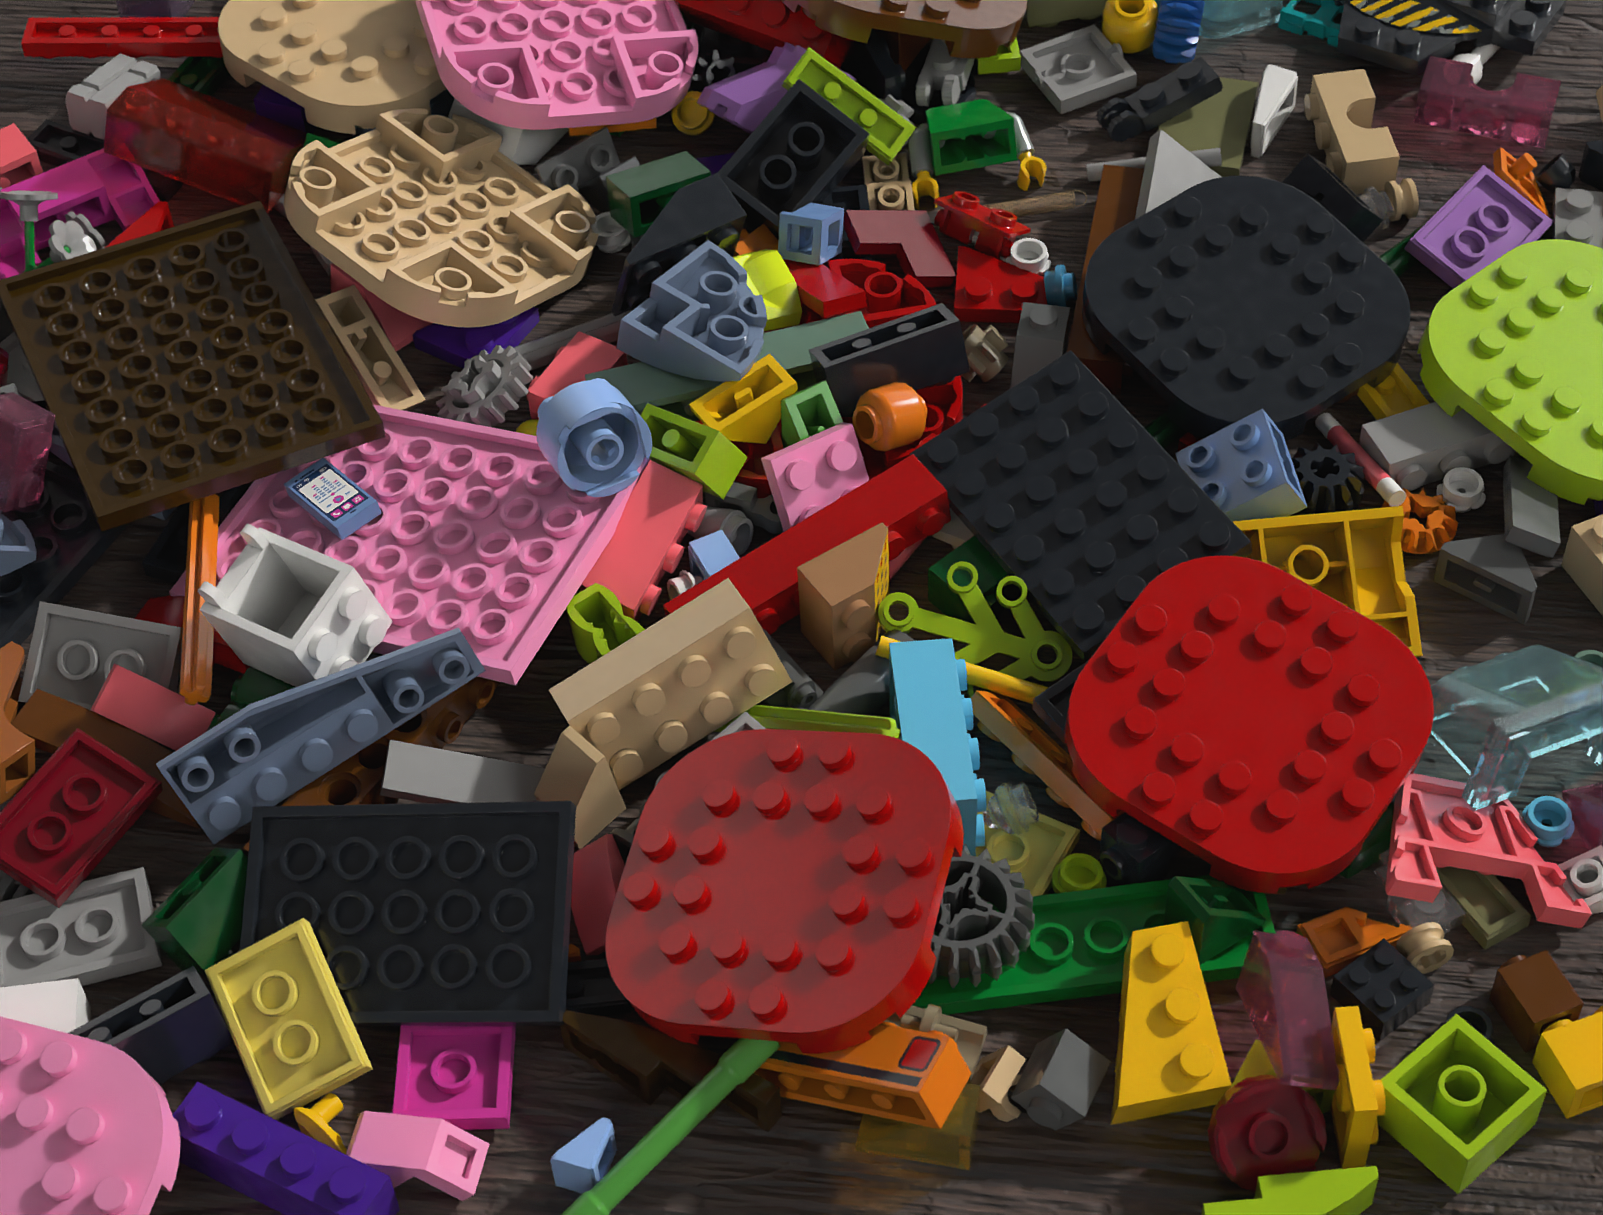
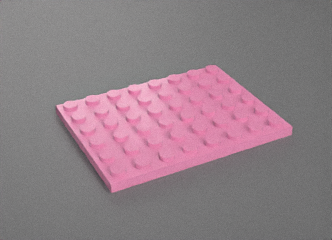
(466, 535)

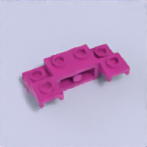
(92, 185)

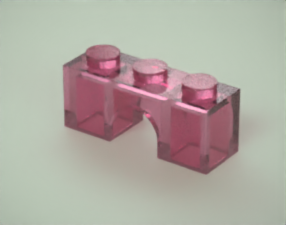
(1515, 115)

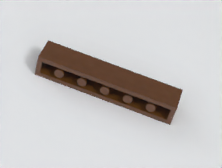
(1114, 209)

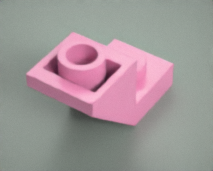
(420, 1149)

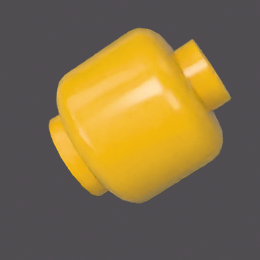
(1130, 23)

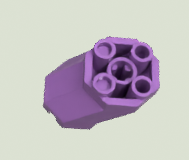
(753, 93)

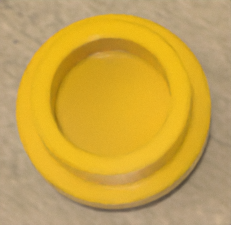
(690, 116)

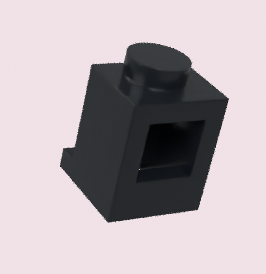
(1133, 852)

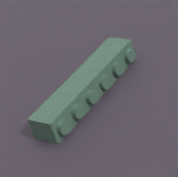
(789, 346)

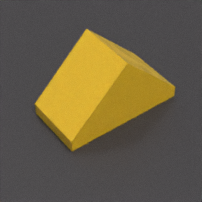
(748, 407)

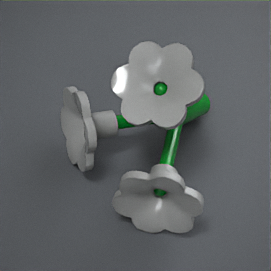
(66, 239)

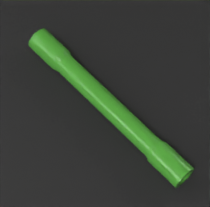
(732, 1069)

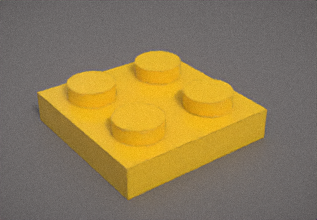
(1357, 1096)

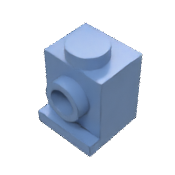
(811, 233)

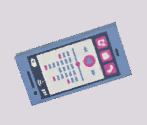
(332, 498)

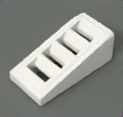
(1273, 106)

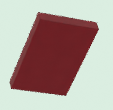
(71, 816)

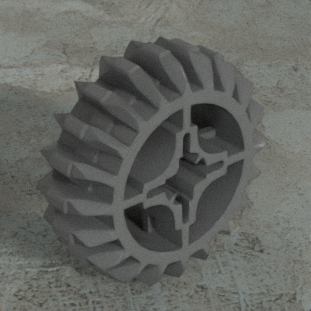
(978, 936)

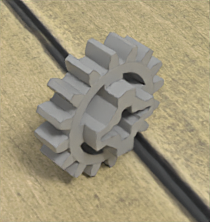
(486, 387)

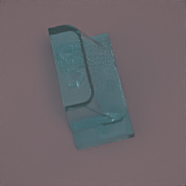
(1513, 711)

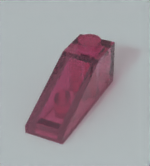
(1289, 1008)

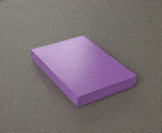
(1476, 228)

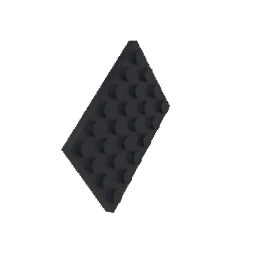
(1075, 499)
(424, 905)

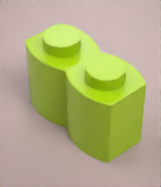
(599, 622)

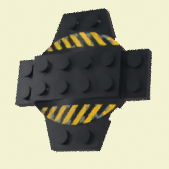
(1410, 31)

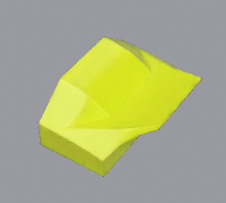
(772, 279)

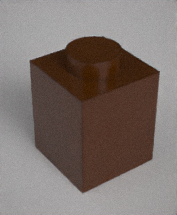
(1532, 996)

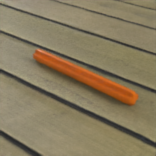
(197, 630)

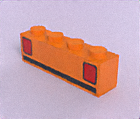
(890, 1076)

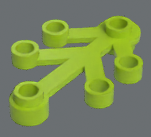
(986, 635)

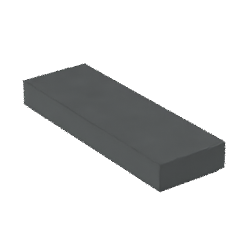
(1529, 510)

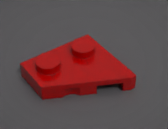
(993, 288)

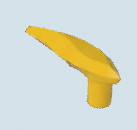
(315, 1121)

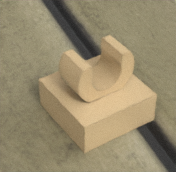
(996, 1076)

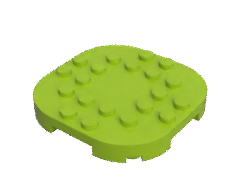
(1527, 359)

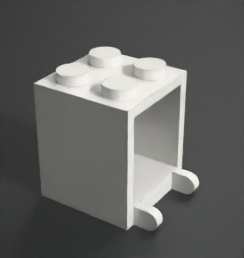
(293, 610)

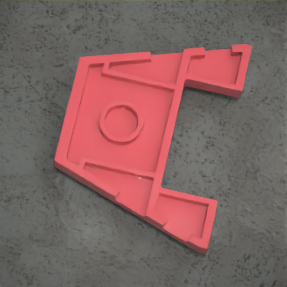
(1442, 830)

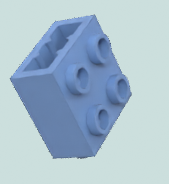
(1246, 470)

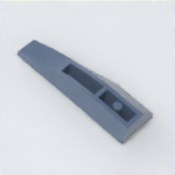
(309, 730)

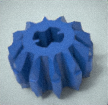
(1177, 30)

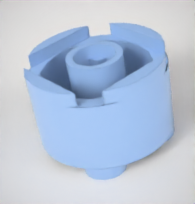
(593, 437)

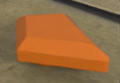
(1519, 176)

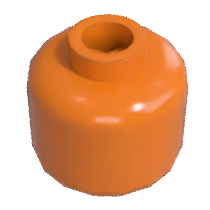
(890, 416)

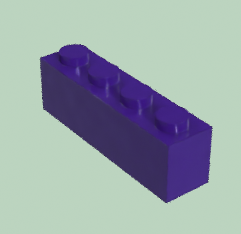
(275, 1160)

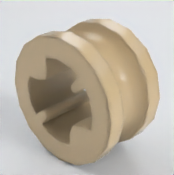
(1403, 198)
(1425, 947)

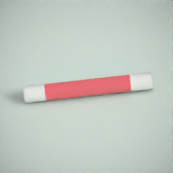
(1373, 472)

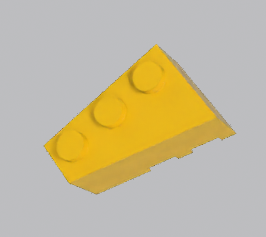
(1167, 1031)

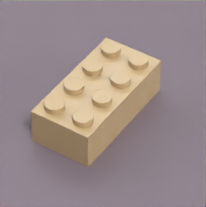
(672, 683)

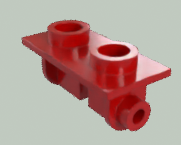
(965, 215)

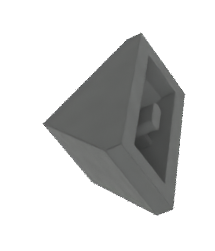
(1489, 573)

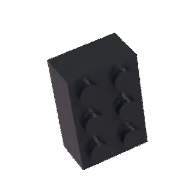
(793, 157)

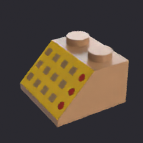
(843, 596)

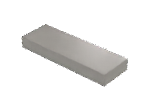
(454, 777)

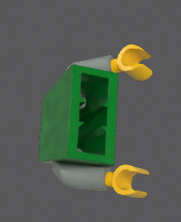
(969, 138)

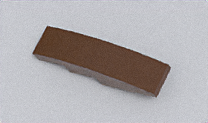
(54, 719)

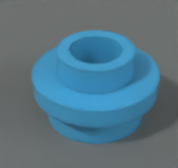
(1060, 286)

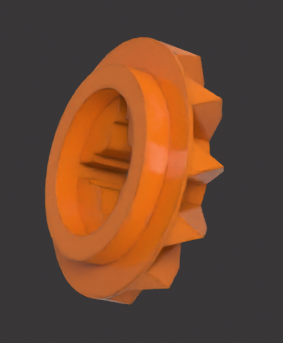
(1439, 526)

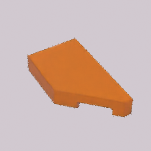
(1345, 936)

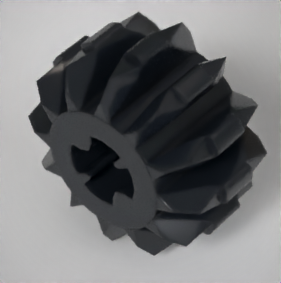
(1328, 480)

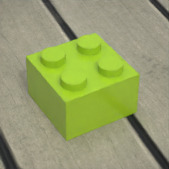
(1459, 1103)

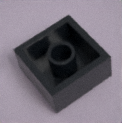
(1383, 988)

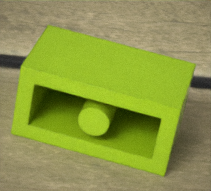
(693, 450)

